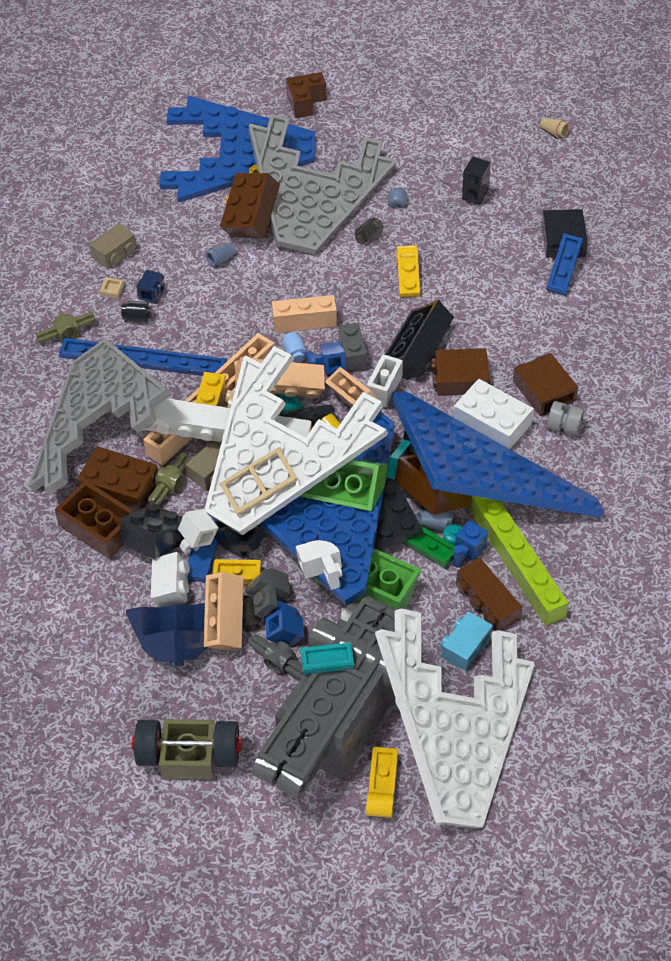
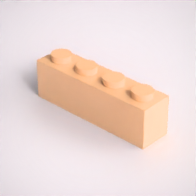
(297, 380)

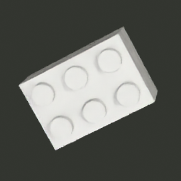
(493, 413)

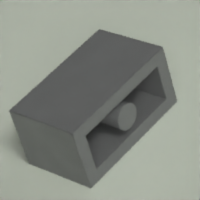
(354, 347)

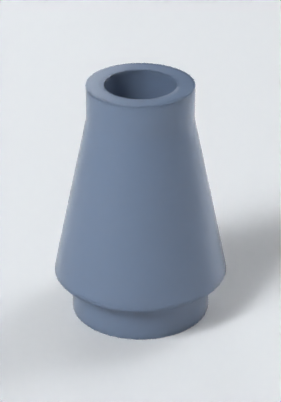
(220, 254)
(437, 522)

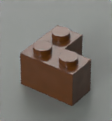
(304, 91)

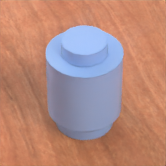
(295, 346)

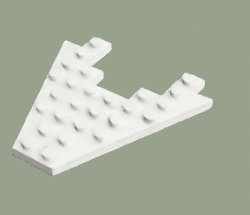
(254, 433)
(452, 736)

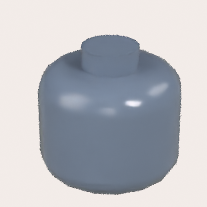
(397, 198)

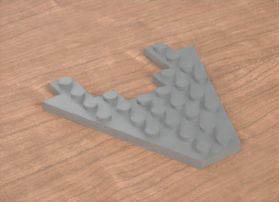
(309, 201)
(95, 385)

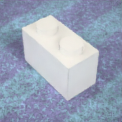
(385, 378)
(169, 580)

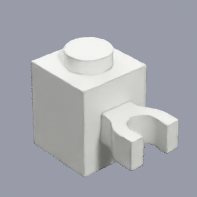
(197, 530)

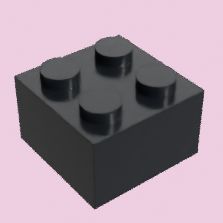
(151, 531)

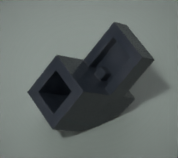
(237, 543)

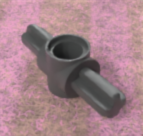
(277, 656)

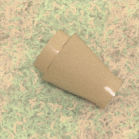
(556, 127)

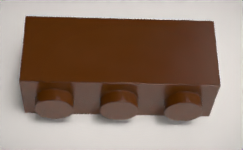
(488, 595)

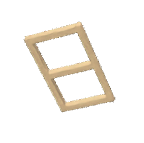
(265, 494)

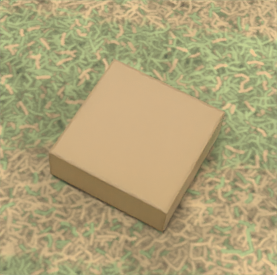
(112, 288)

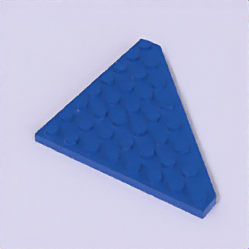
(475, 465)
(344, 526)

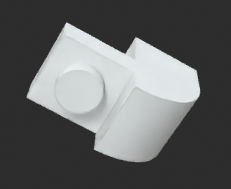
(320, 558)

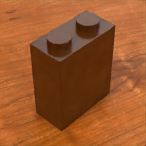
(459, 370)
(544, 382)

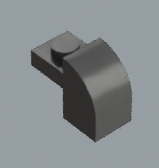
(267, 589)

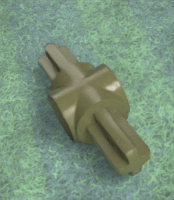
(65, 327)
(169, 479)

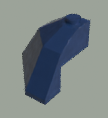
(170, 631)

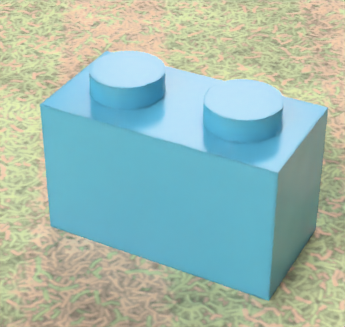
(466, 640)

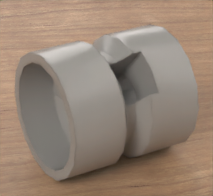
(565, 418)

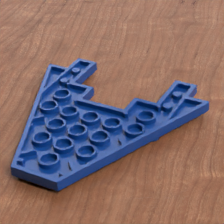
(235, 146)

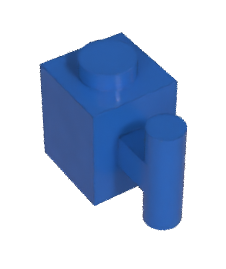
(331, 356)
(469, 543)
(284, 625)

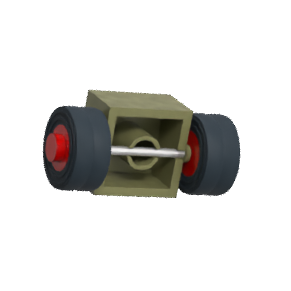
(187, 746)

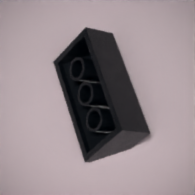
(420, 337)

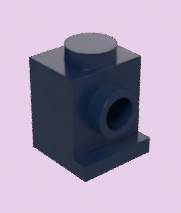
(150, 286)

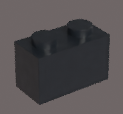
(476, 180)

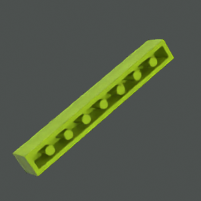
(520, 559)

